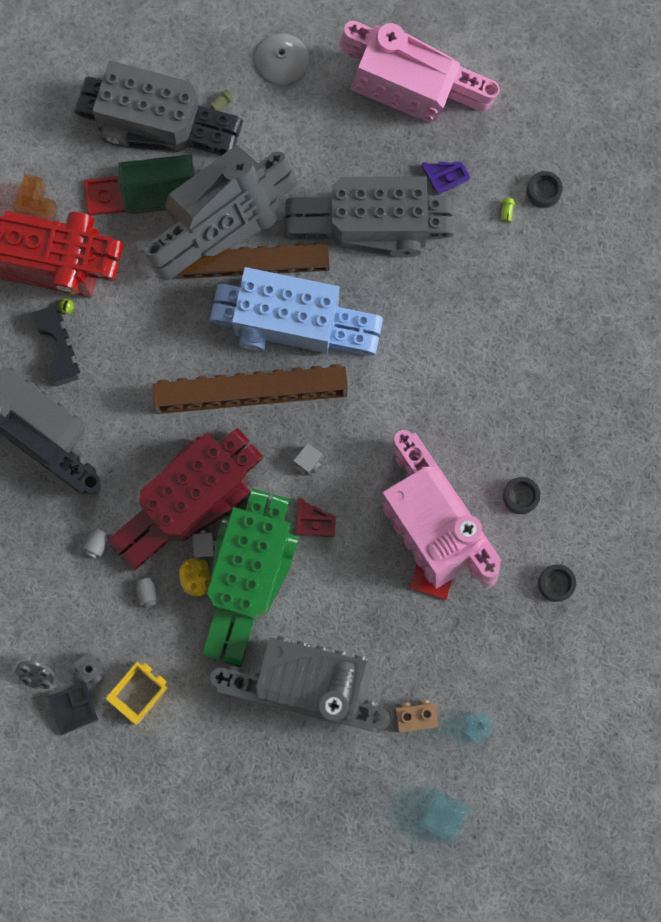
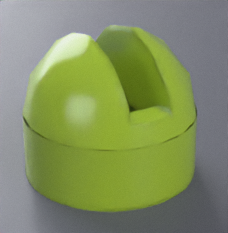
(69, 307)

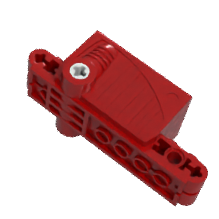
(56, 253)

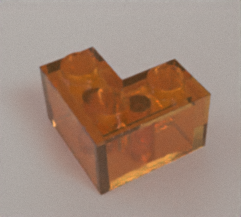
(31, 199)

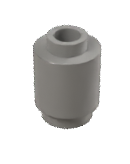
(96, 543)
(147, 593)

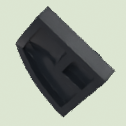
(73, 708)

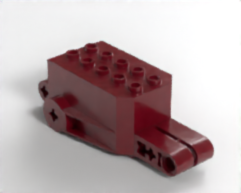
(188, 496)

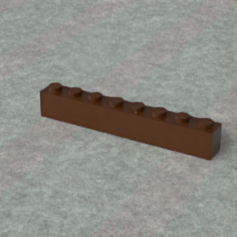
(271, 259)

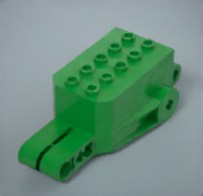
(247, 572)

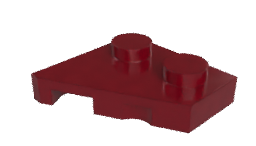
(314, 521)

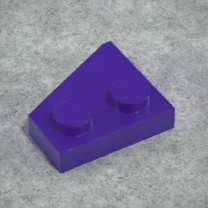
(445, 175)

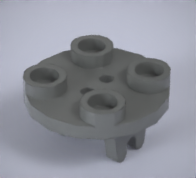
(35, 672)

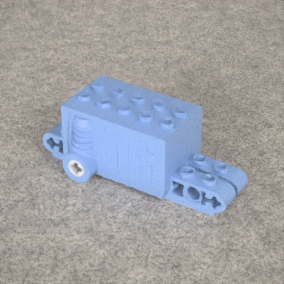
(292, 314)

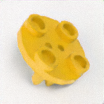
(201, 576)

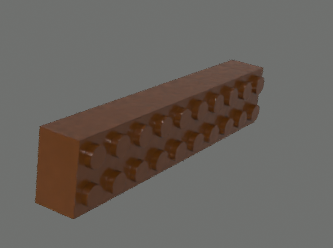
(250, 389)

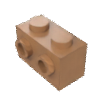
(416, 717)

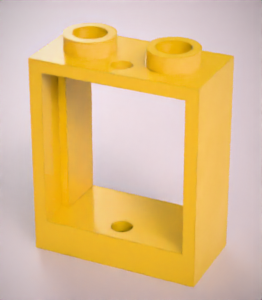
(126, 710)

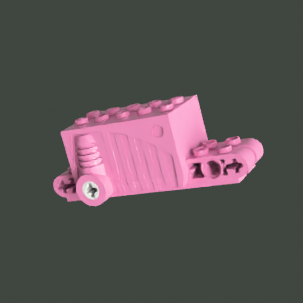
(436, 520)

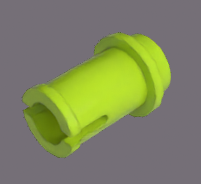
(507, 209)

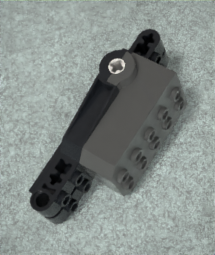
(154, 112)
(43, 430)

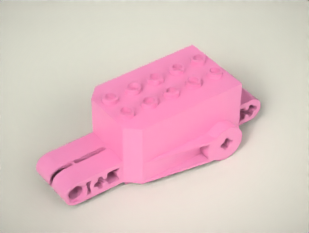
(411, 73)

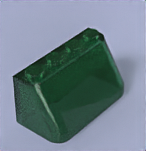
(150, 181)

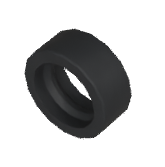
(554, 179)
(521, 481)
(571, 583)

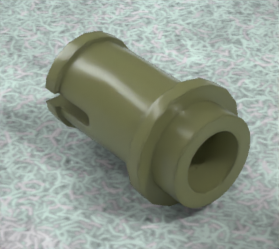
(221, 100)

